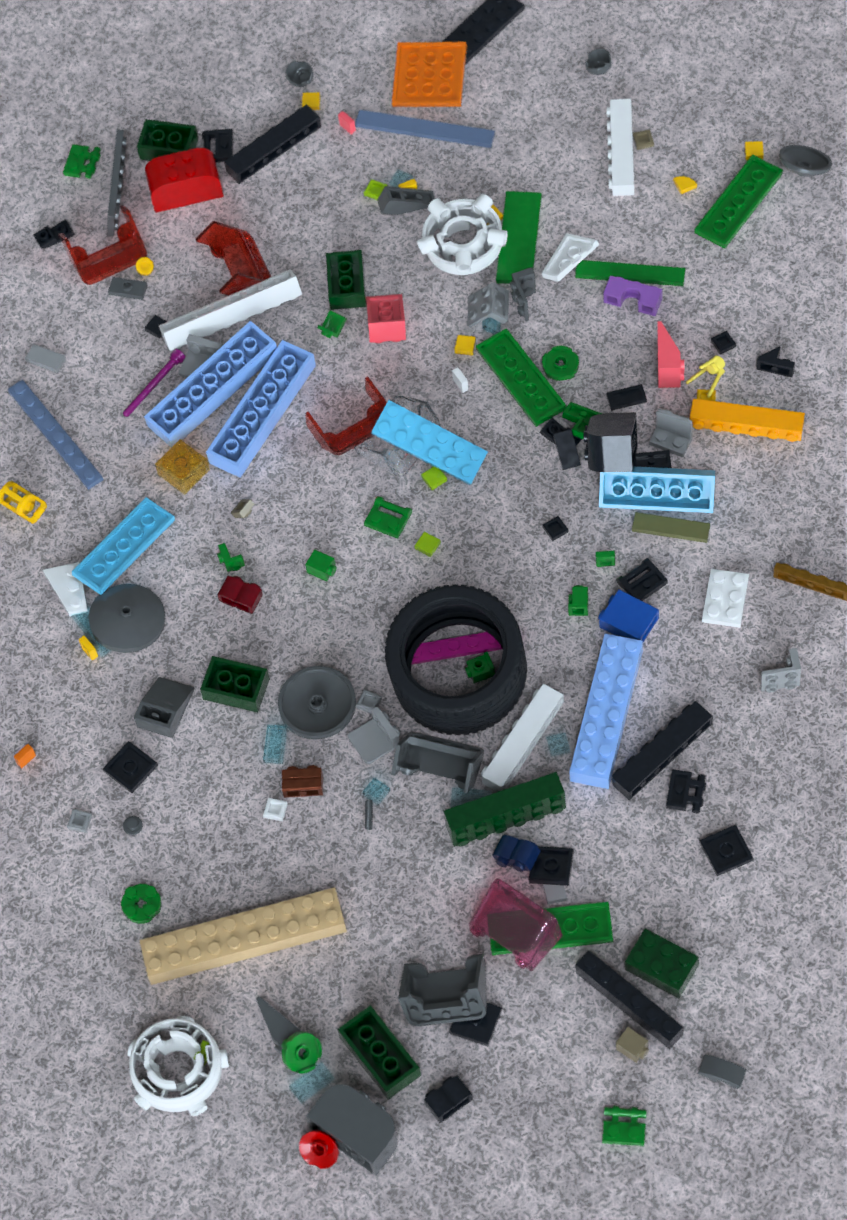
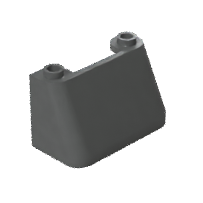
(444, 994)

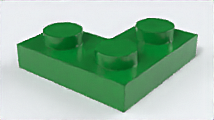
(579, 415)

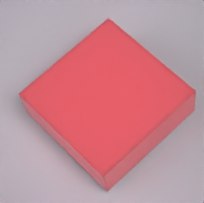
(346, 122)

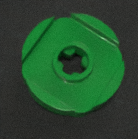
(564, 372)
(134, 895)
(291, 1048)

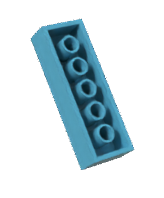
(658, 489)

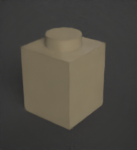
(632, 1045)

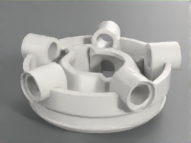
(455, 217)
(181, 1040)

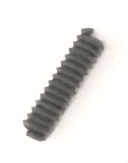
(368, 814)

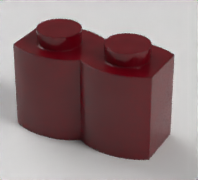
(240, 594)

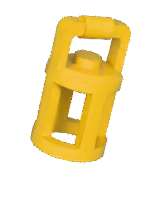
(25, 504)

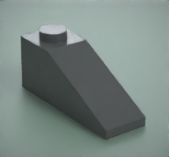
(403, 200)
(277, 1024)

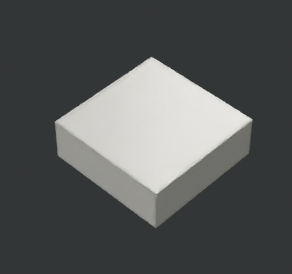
(460, 380)
(275, 809)

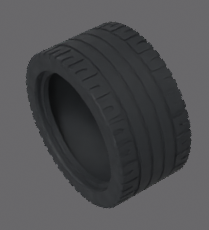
(446, 608)

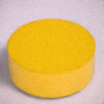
(144, 266)

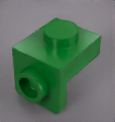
(332, 325)
(231, 564)

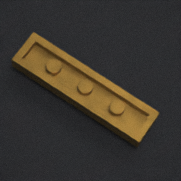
(810, 581)

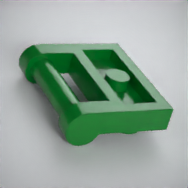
(385, 522)

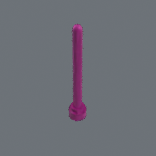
(176, 358)

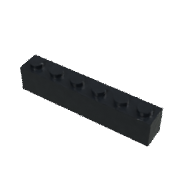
(272, 144)
(661, 750)
(629, 999)

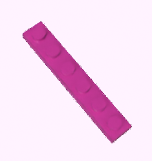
(455, 647)

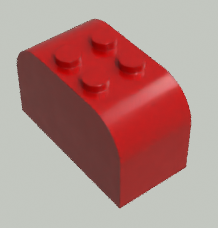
(183, 179)

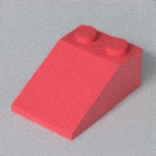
(386, 318)
(669, 360)

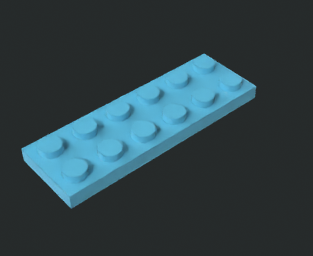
(429, 442)
(123, 546)

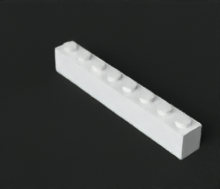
(231, 309)

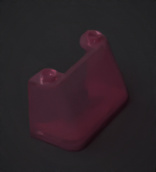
(516, 924)

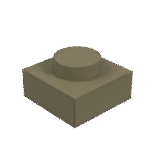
(243, 508)

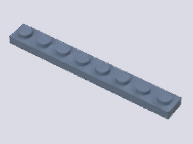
(55, 434)

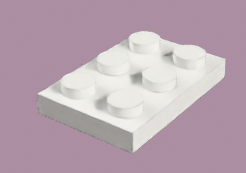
(725, 598)

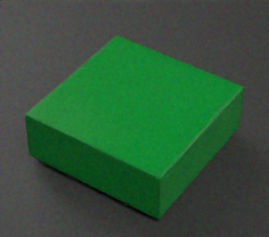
(605, 558)

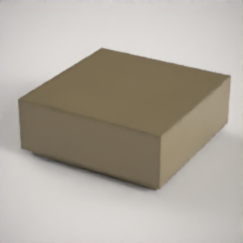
(643, 139)

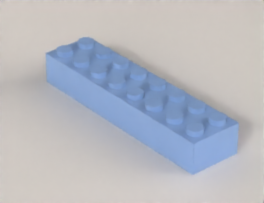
(211, 384)
(261, 408)
(606, 711)

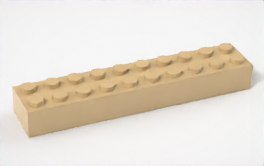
(242, 936)

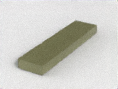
(671, 527)

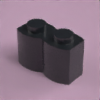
(448, 1098)

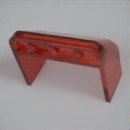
(239, 254)
(110, 259)
(354, 434)

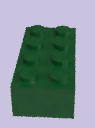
(379, 1052)

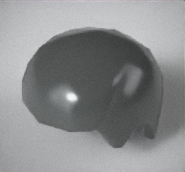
(598, 61)
(299, 73)

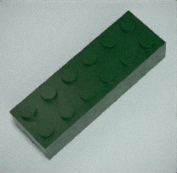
(505, 809)

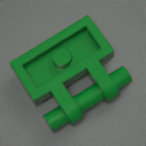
(76, 161)
(624, 1132)

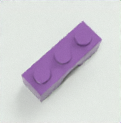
(620, 289)

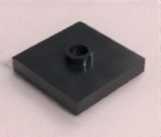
(130, 767)
(726, 850)
(552, 866)
(478, 1030)

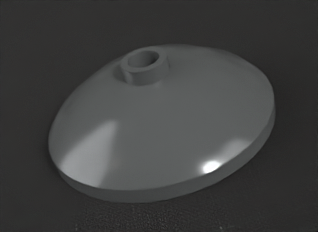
(805, 160)

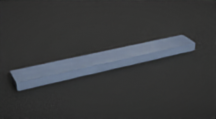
(425, 128)

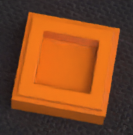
(24, 756)

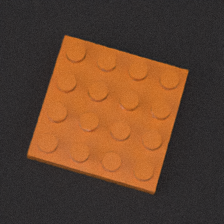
(429, 74)

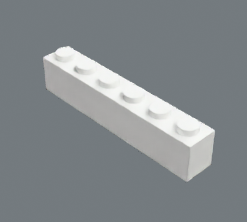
(621, 147)
(522, 738)

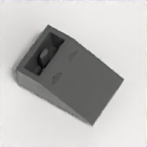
(163, 707)

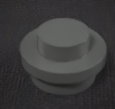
(132, 825)

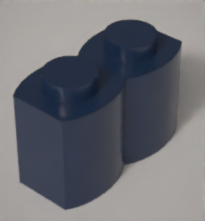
(516, 853)

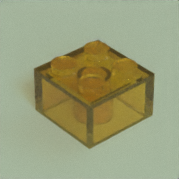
(182, 467)

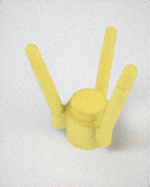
(713, 366)

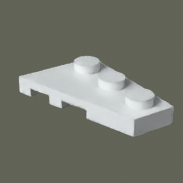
(568, 255)
(67, 587)

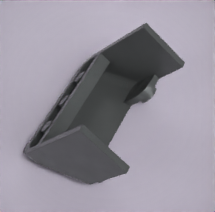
(438, 757)

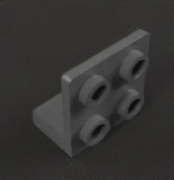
(523, 286)

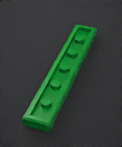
(633, 272)

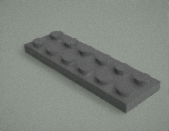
(116, 183)

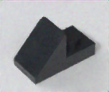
(771, 363)

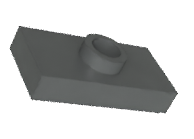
(127, 288)

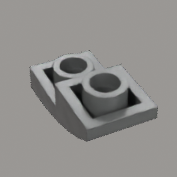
(723, 1070)

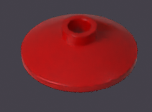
(314, 1154)

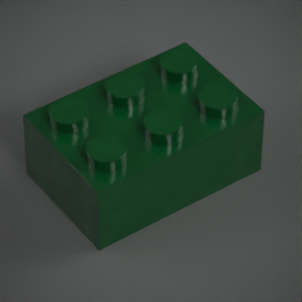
(165, 138)
(346, 279)
(235, 684)
(661, 963)

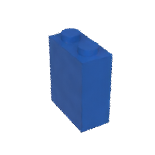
(628, 617)

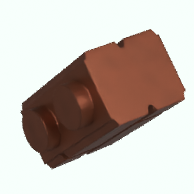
(302, 781)

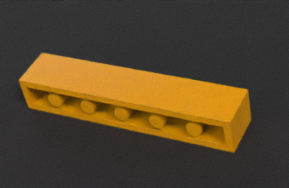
(747, 420)

